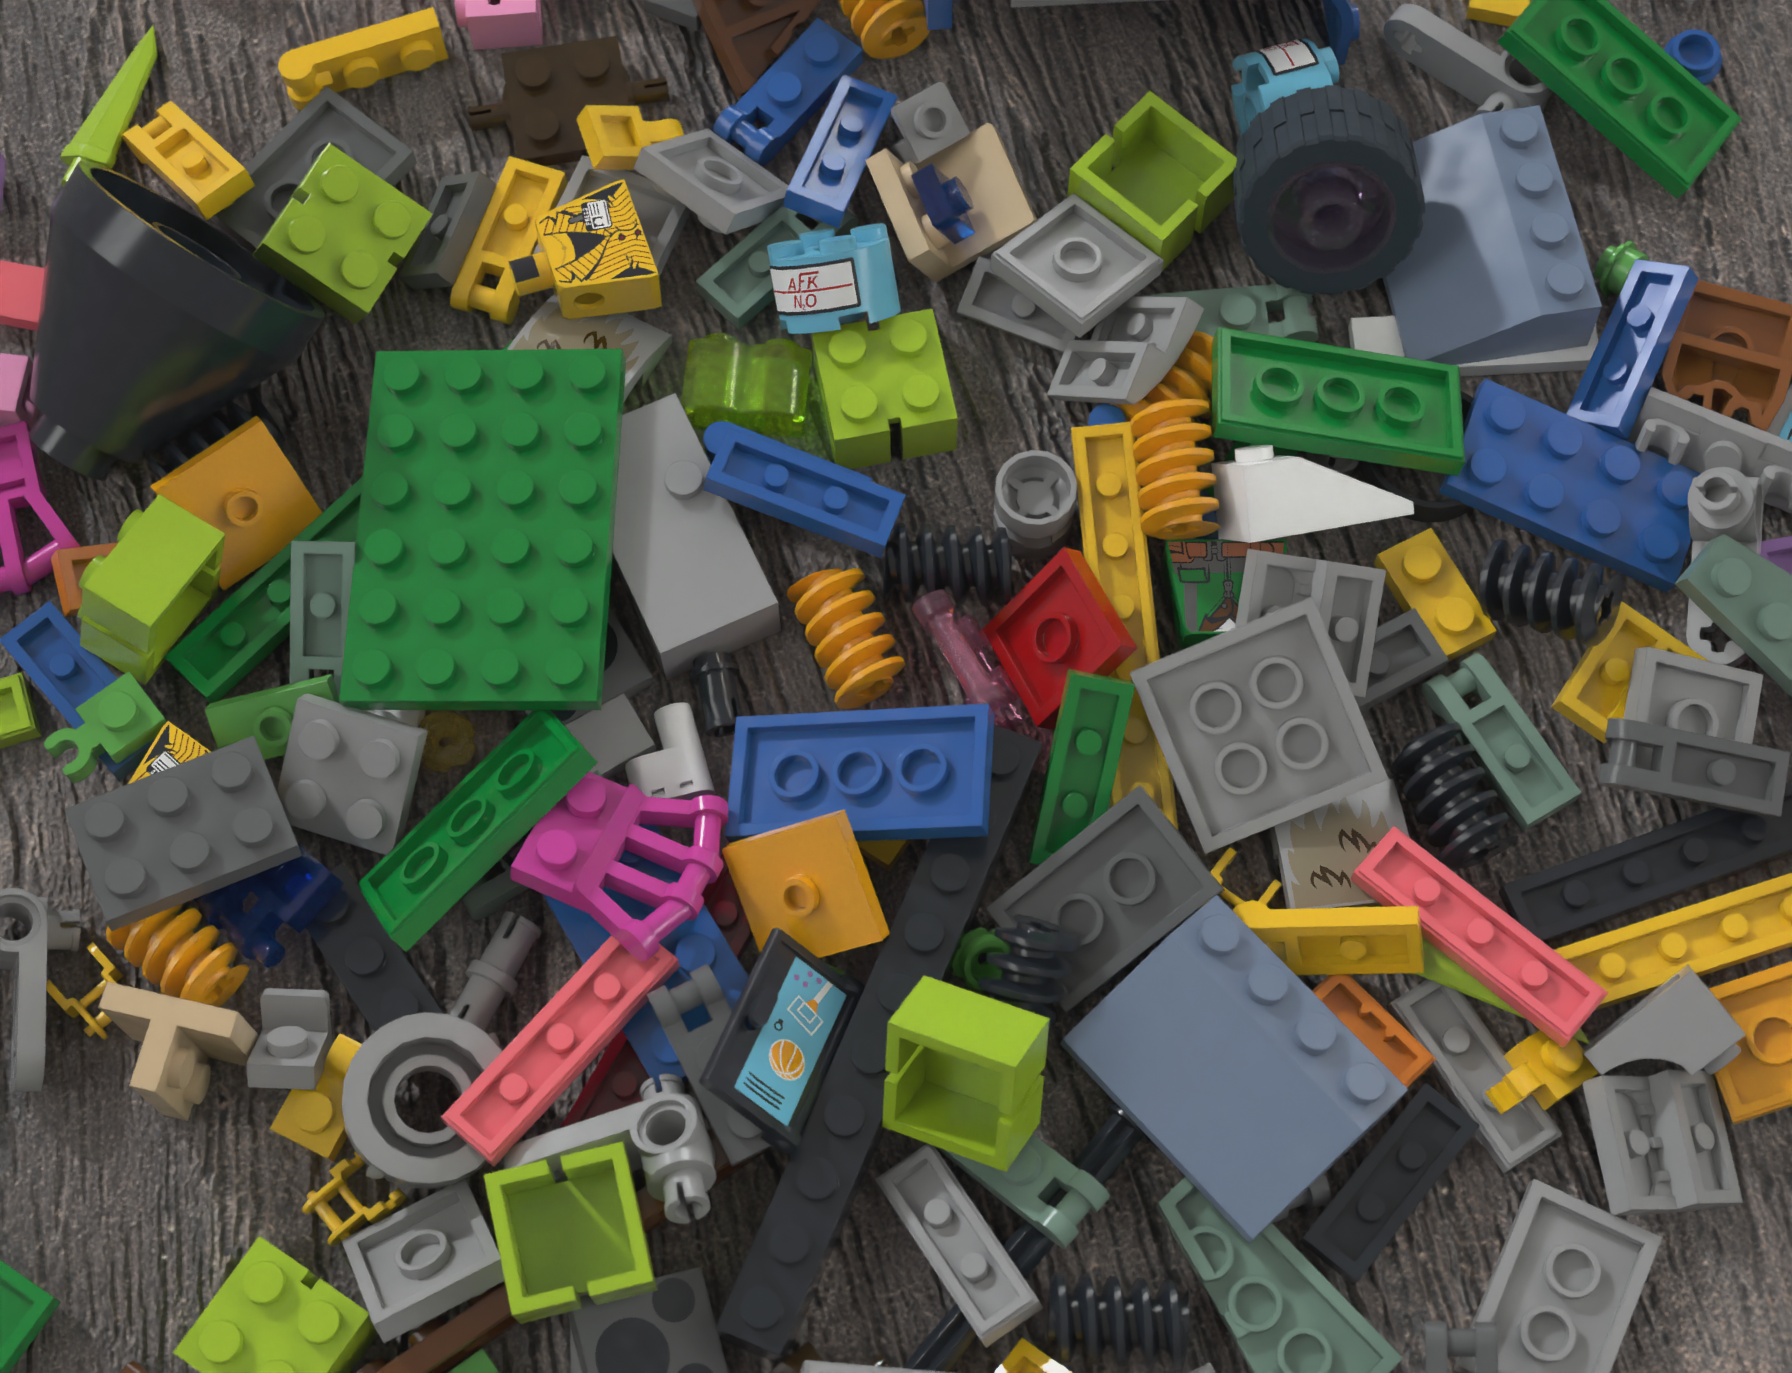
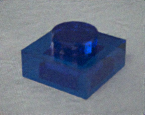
(945, 203)

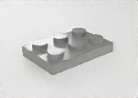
(1563, 1286)

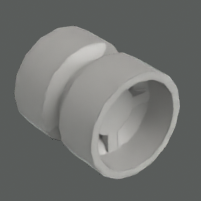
(1035, 503)

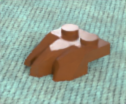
(1732, 353)

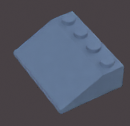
(1496, 248)
(1233, 1067)

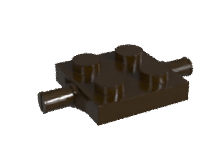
(551, 88)

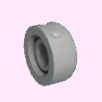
(376, 1072)

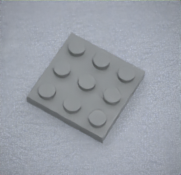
(1258, 725)

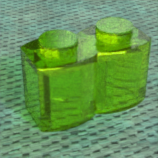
(747, 384)

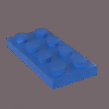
(1574, 485)
(888, 768)
(692, 943)

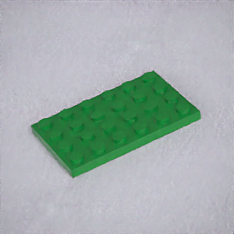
(485, 531)

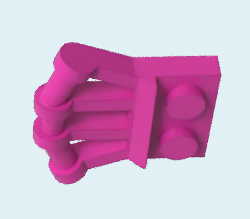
(22, 487)
(579, 847)

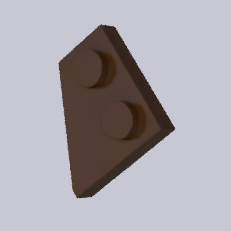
(750, 34)

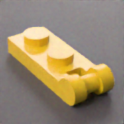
(363, 56)
(189, 160)
(505, 235)
(1340, 938)

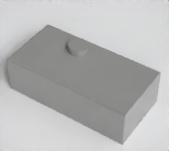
(682, 546)

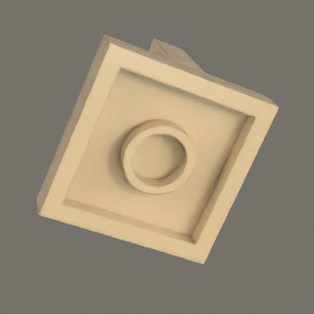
(176, 1044)

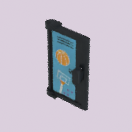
(797, 1023)

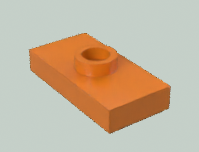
(1375, 1028)

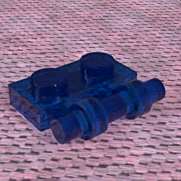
(287, 894)

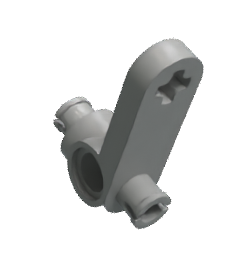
(1463, 62)
(1720, 504)
(28, 961)
(660, 1135)

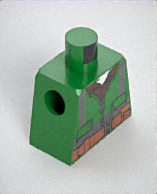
(1206, 583)

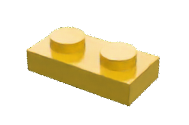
(1428, 580)

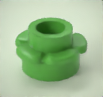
(1615, 267)
(966, 960)

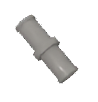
(495, 972)

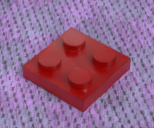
(1057, 626)

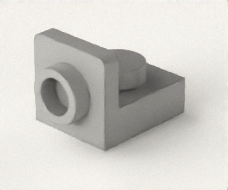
(927, 123)
(292, 1039)

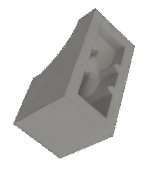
(1673, 1024)

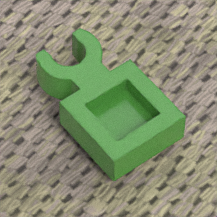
(115, 720)

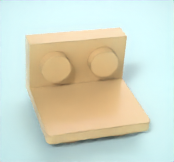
(993, 185)

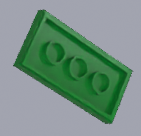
(1623, 86)
(1337, 401)
(475, 826)

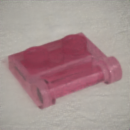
(962, 646)

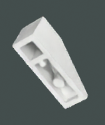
(1287, 496)

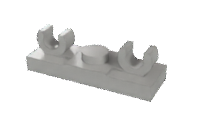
(1708, 440)

